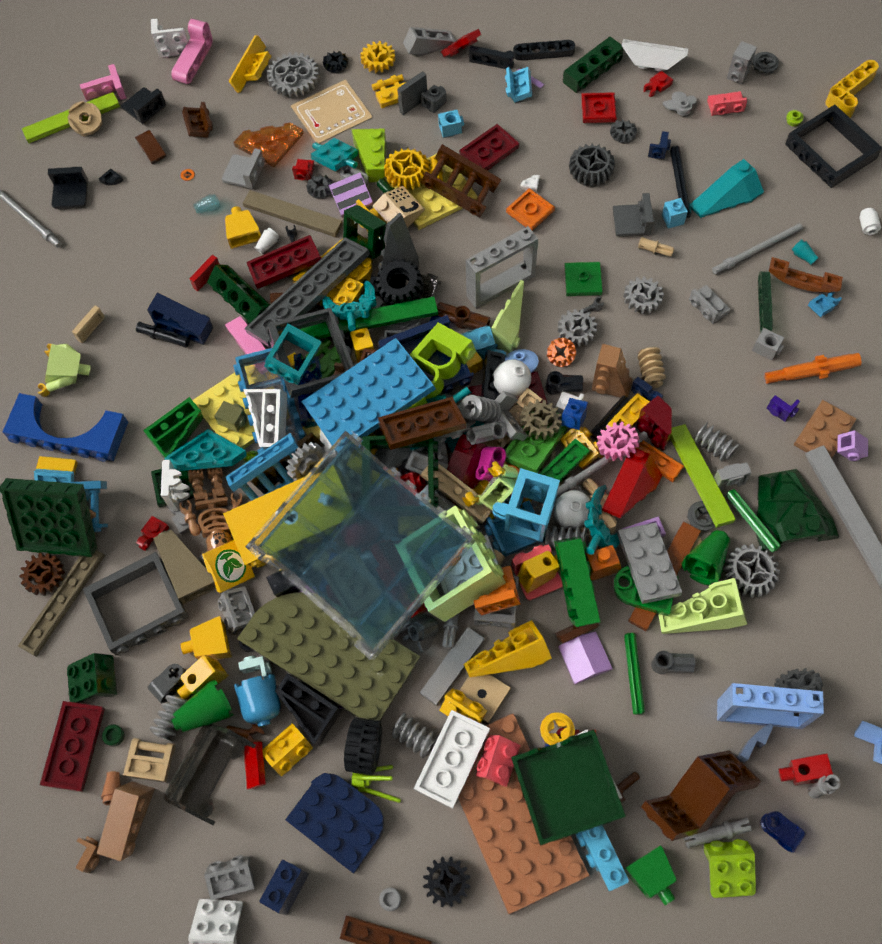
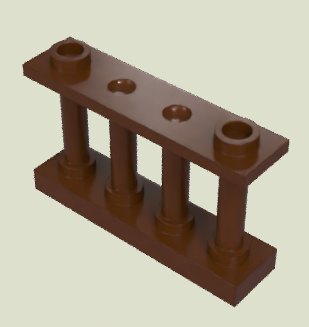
(468, 169)

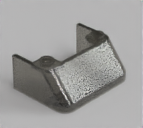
(203, 768)

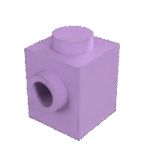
(852, 445)

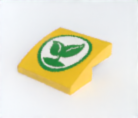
(227, 566)

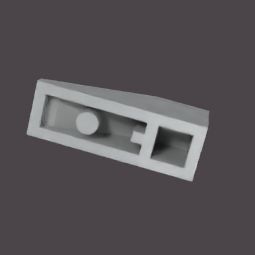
(423, 40)

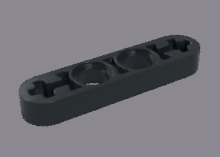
(544, 52)

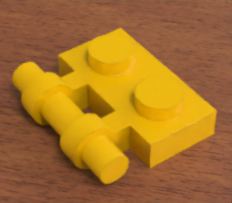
(388, 96)

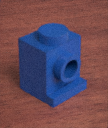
(574, 414)

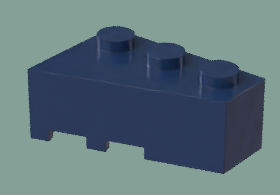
(179, 319)

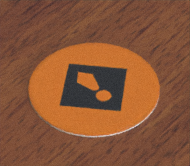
(187, 174)

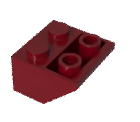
(656, 422)

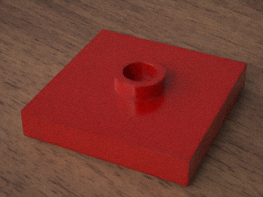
(598, 107)

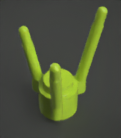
(361, 781)

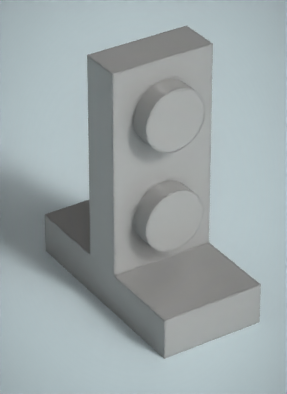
(513, 429)

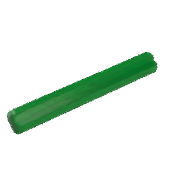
(753, 521)
(634, 674)

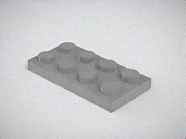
(649, 563)

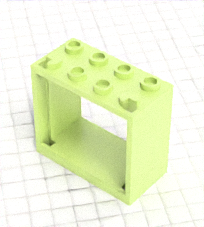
(478, 585)

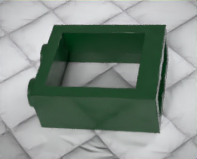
(375, 226)

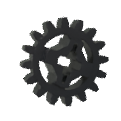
(436, 884)

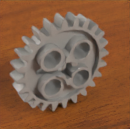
(293, 74)

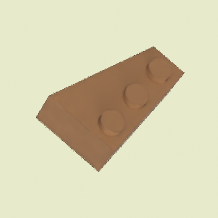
(124, 820)

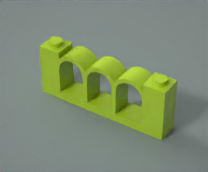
(451, 344)

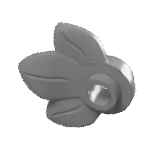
(680, 103)

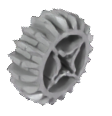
(768, 574)

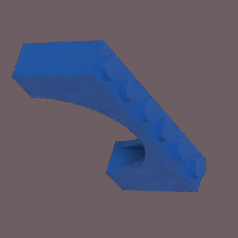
(99, 442)

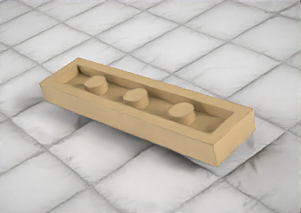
(455, 490)

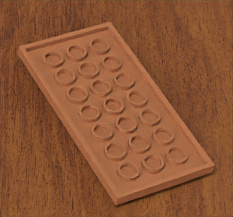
(508, 837)

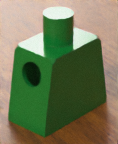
(653, 875)

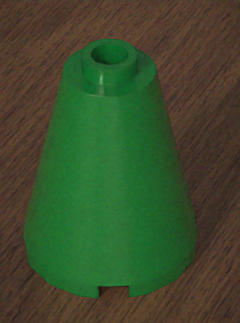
(708, 558)
(202, 709)

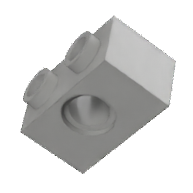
(741, 62)

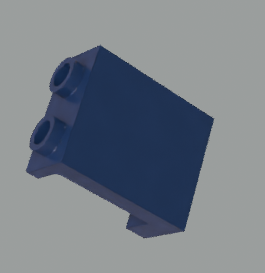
(284, 887)

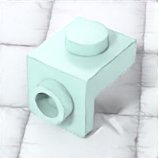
(252, 664)

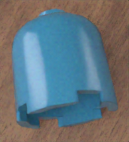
(258, 700)

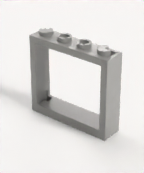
(495, 254)

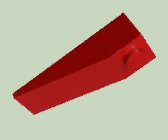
(635, 480)

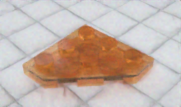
(271, 141)

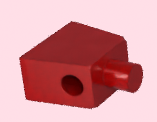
(815, 768)

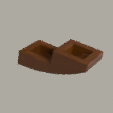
(150, 146)

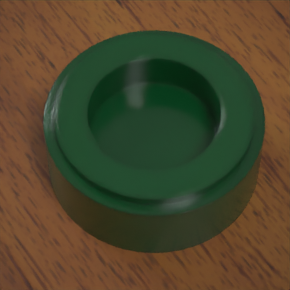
(113, 735)

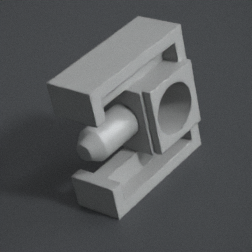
(732, 475)

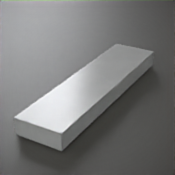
(452, 666)

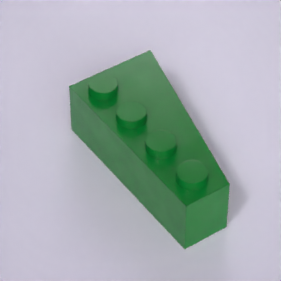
(576, 581)

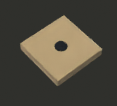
(486, 691)

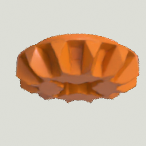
(570, 352)

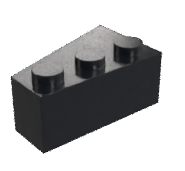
(309, 707)

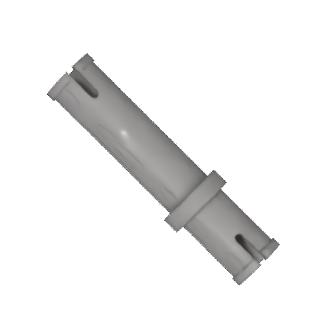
(824, 786)
(719, 832)

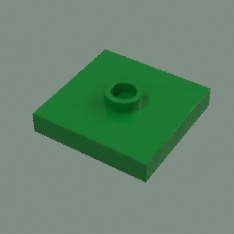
(583, 279)

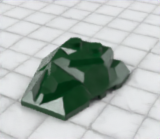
(792, 509)

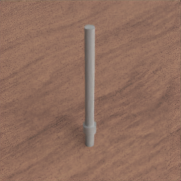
(46, 233)
(730, 262)
(572, 482)

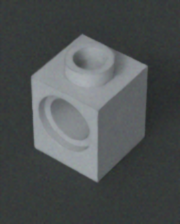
(768, 337)

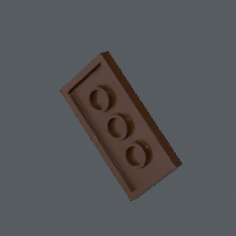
(421, 423)

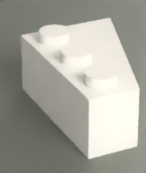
(268, 414)

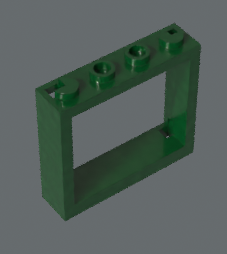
(380, 442)

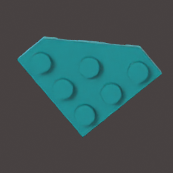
(205, 452)

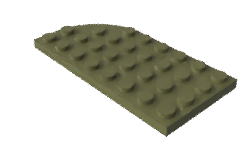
(323, 655)

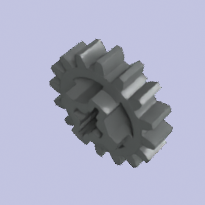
(800, 680)

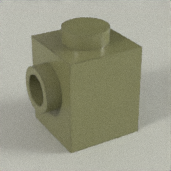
(231, 416)

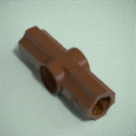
(472, 320)

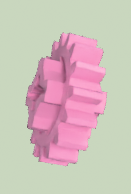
(618, 441)

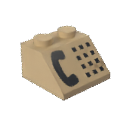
(398, 201)

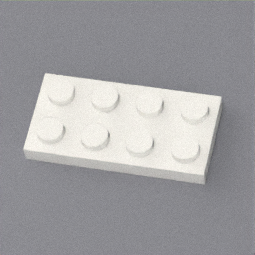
(452, 759)

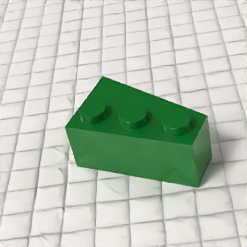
(174, 427)

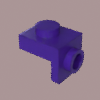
(781, 409)

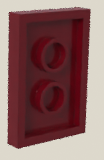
(490, 147)

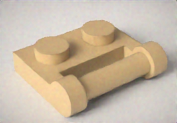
(149, 767)

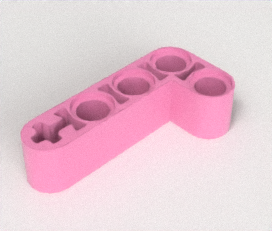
(194, 52)

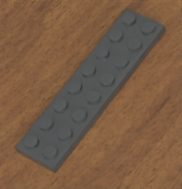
(310, 287)

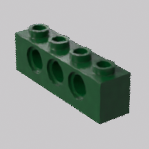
(593, 64)
(237, 292)

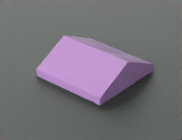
(585, 657)

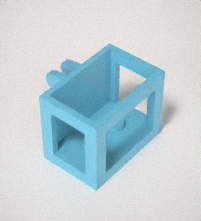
(534, 487)

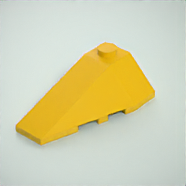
(518, 651)

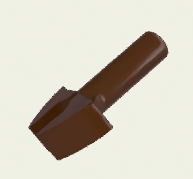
(247, 733)
(626, 783)

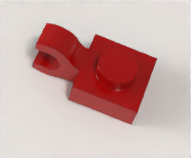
(150, 530)

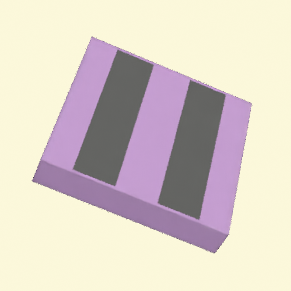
(348, 191)

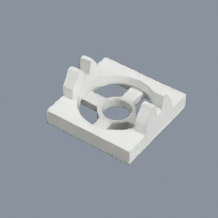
(172, 486)

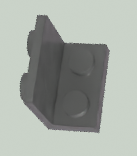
(635, 218)

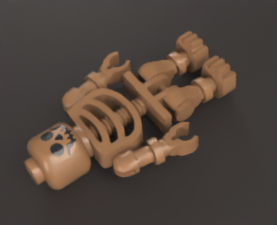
(211, 521)

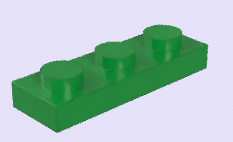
(566, 460)

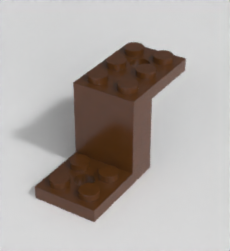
(700, 795)

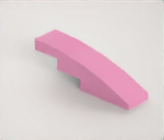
(243, 339)

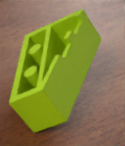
(371, 151)

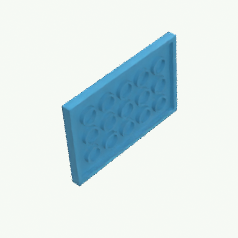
(371, 389)

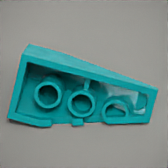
(734, 187)

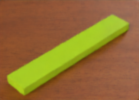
(60, 121)
(701, 476)

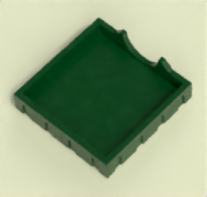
(49, 517)
(568, 787)

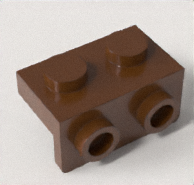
(197, 121)

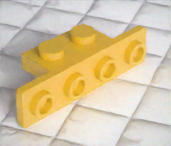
(250, 65)

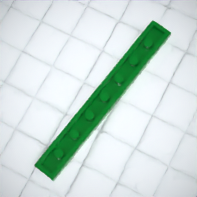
(381, 317)

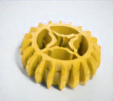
(406, 168)

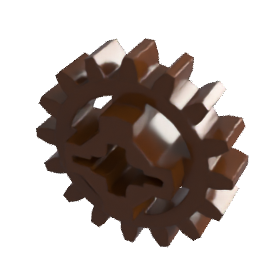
(42, 574)

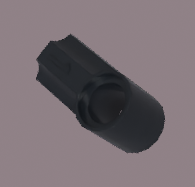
(566, 383)

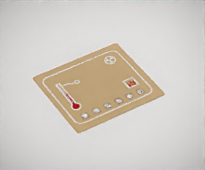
(331, 111)

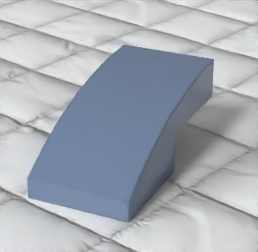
(758, 739)

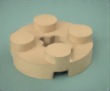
(81, 127)

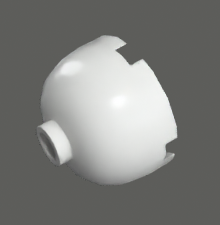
(512, 377)
(571, 509)

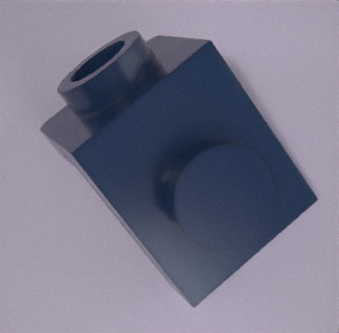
(659, 150)

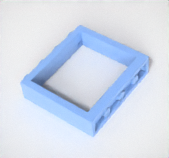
(770, 706)

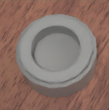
(390, 899)

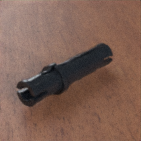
(156, 332)

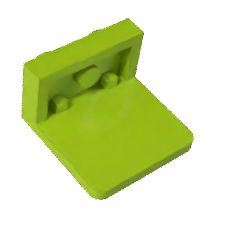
(731, 868)

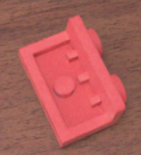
(496, 759)

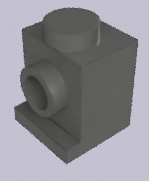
(434, 98)

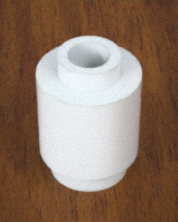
(869, 221)

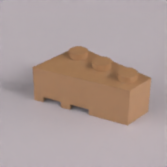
(611, 373)

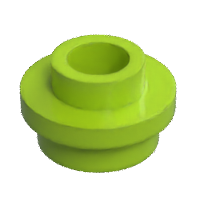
(794, 118)

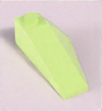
(507, 324)
(710, 610)

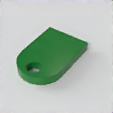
(630, 596)

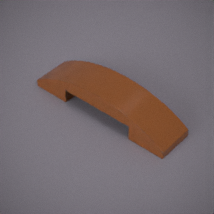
(803, 280)

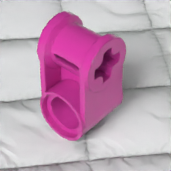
(487, 457)

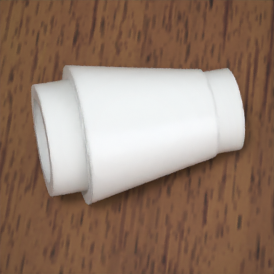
(266, 240)

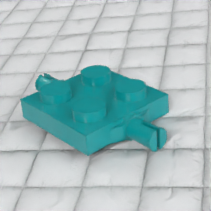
(335, 154)

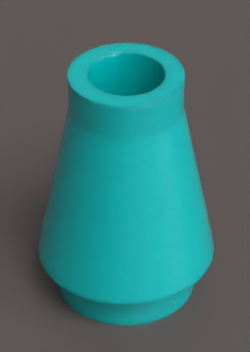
(805, 252)

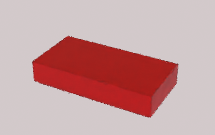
(202, 275)
(254, 766)

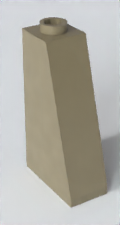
(184, 569)

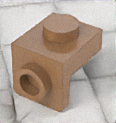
(90, 858)

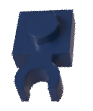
(644, 389)

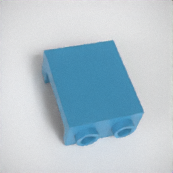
(507, 542)

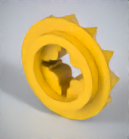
(560, 720)

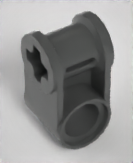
(167, 682)

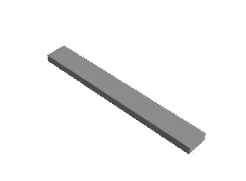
(848, 509)

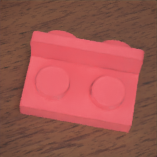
(726, 103)

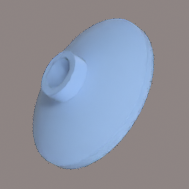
(526, 356)

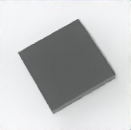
(410, 93)

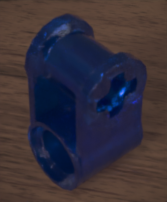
(784, 832)

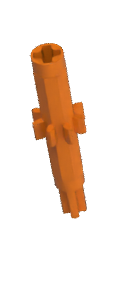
(819, 367)

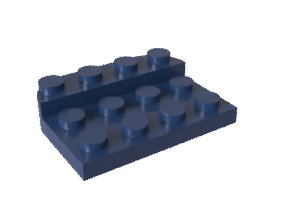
(338, 820)

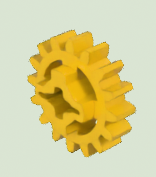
(377, 56)

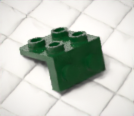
(91, 677)

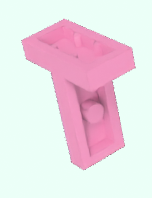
(104, 85)

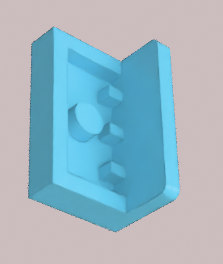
(518, 84)

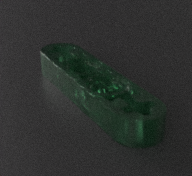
(765, 301)

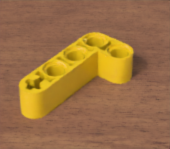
(843, 92)

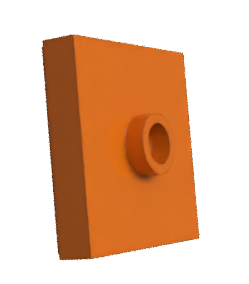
(530, 209)

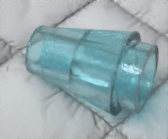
(207, 204)

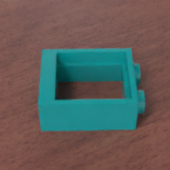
(301, 340)

